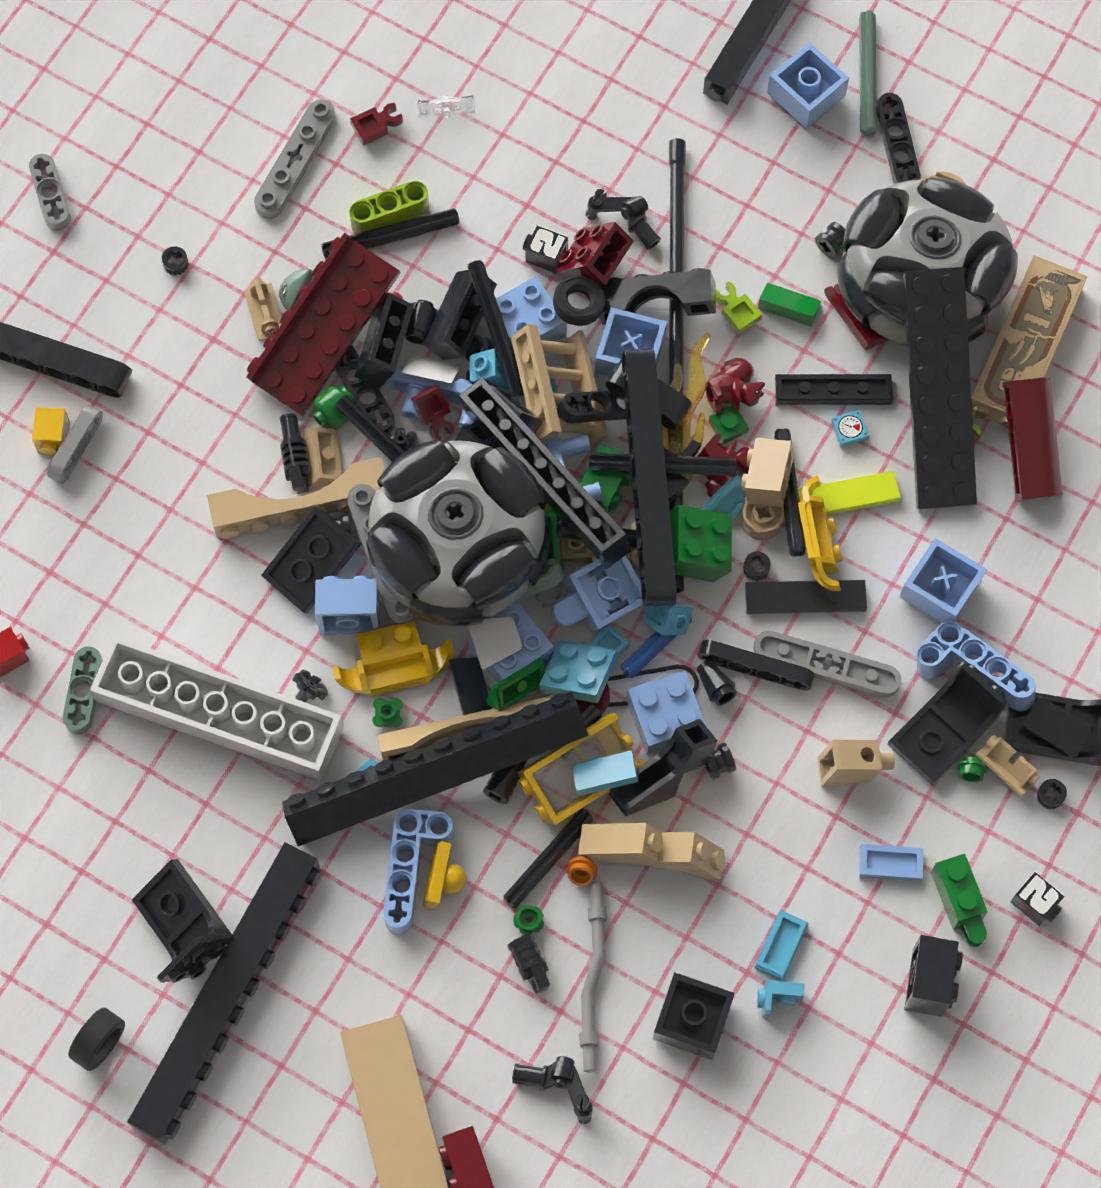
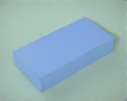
(891, 862)

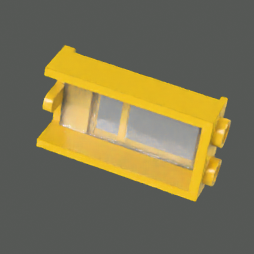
(552, 776)

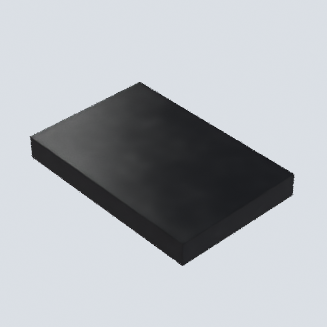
(313, 552)

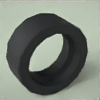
(96, 1039)

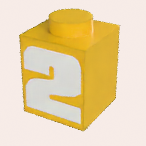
(50, 429)

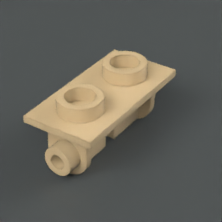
(263, 308)
(997, 756)

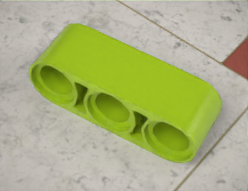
(396, 197)

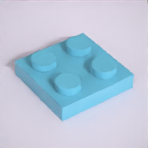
(578, 669)

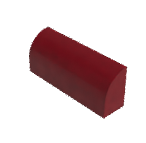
(1032, 438)

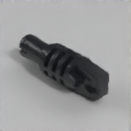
(294, 454)

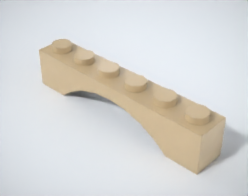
(239, 512)
(398, 742)

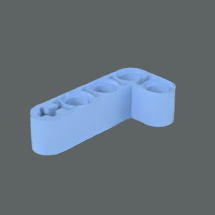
(1015, 683)
(409, 870)

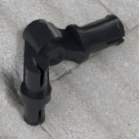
(631, 209)
(562, 1075)

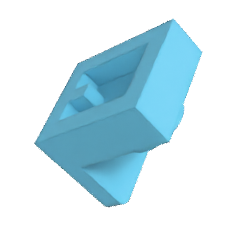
(487, 366)
(668, 619)
(784, 992)

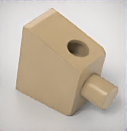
(852, 762)

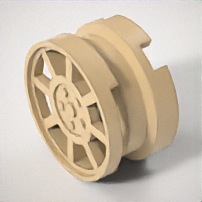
(762, 520)

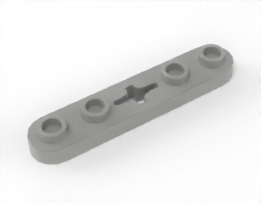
(284, 179)
(359, 503)
(856, 673)

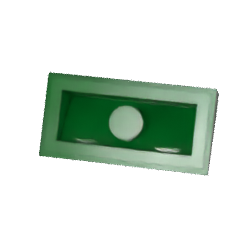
(789, 304)
(516, 686)

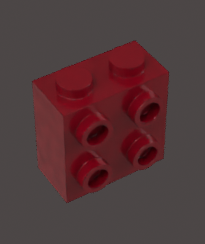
(595, 252)
(464, 1156)

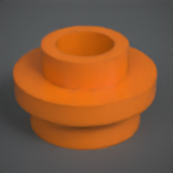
(581, 871)

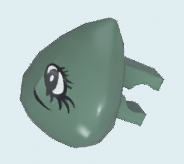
(291, 285)

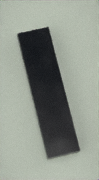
(833, 389)
(804, 597)

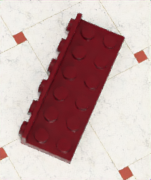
(322, 324)

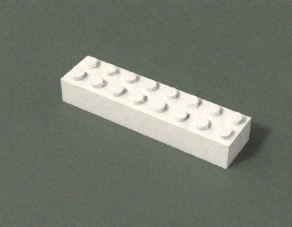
(217, 708)

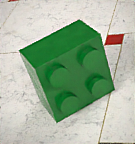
(701, 543)

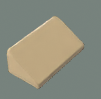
(323, 456)

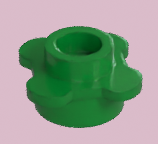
(391, 720)

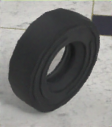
(576, 316)

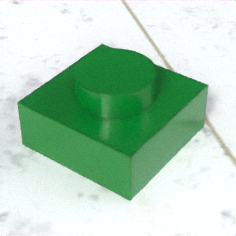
(729, 424)

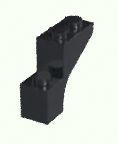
(661, 775)

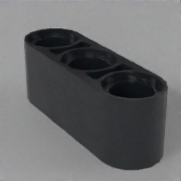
(673, 404)

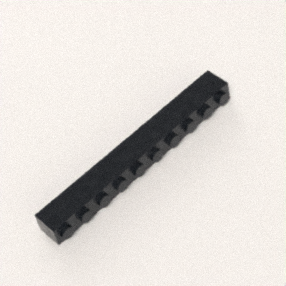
(434, 768)
(224, 993)

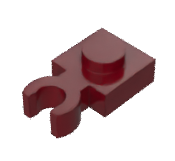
(373, 125)
(431, 409)

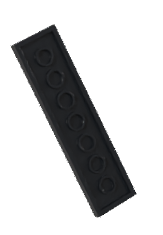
(940, 387)

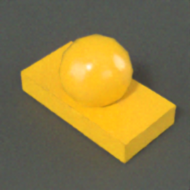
(442, 876)

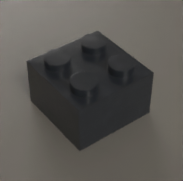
(932, 976)
(693, 1016)

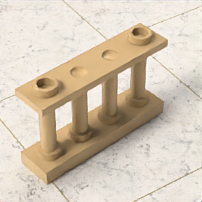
(537, 387)

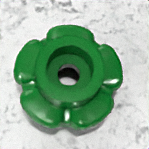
(972, 769)
(525, 912)

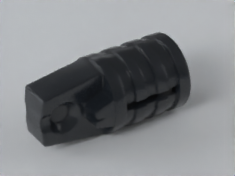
(503, 783)
(530, 962)

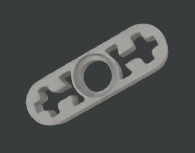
(52, 181)
(75, 444)

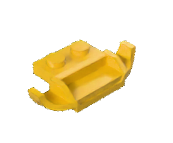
(818, 536)
(393, 661)

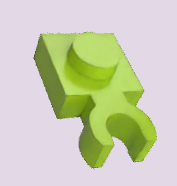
(739, 311)

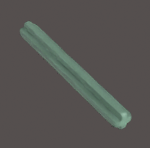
(867, 51)

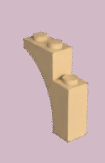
(650, 847)

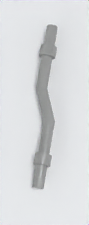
(588, 1037)

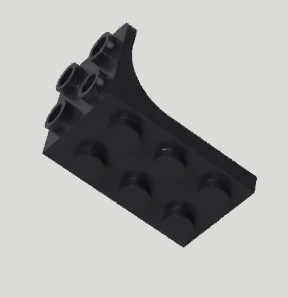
(949, 723)
(1026, 742)
(182, 922)

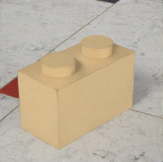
(768, 472)

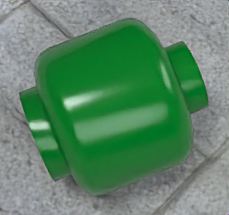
(325, 409)

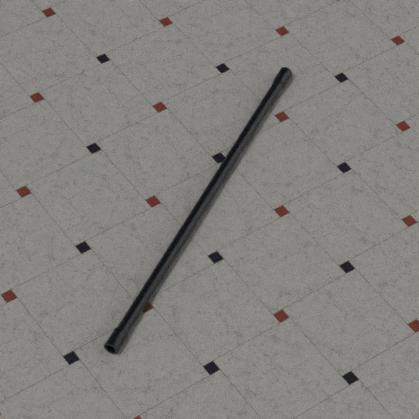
(677, 162)

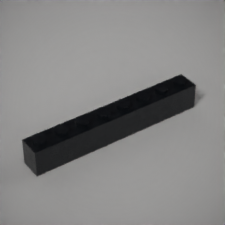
(559, 487)

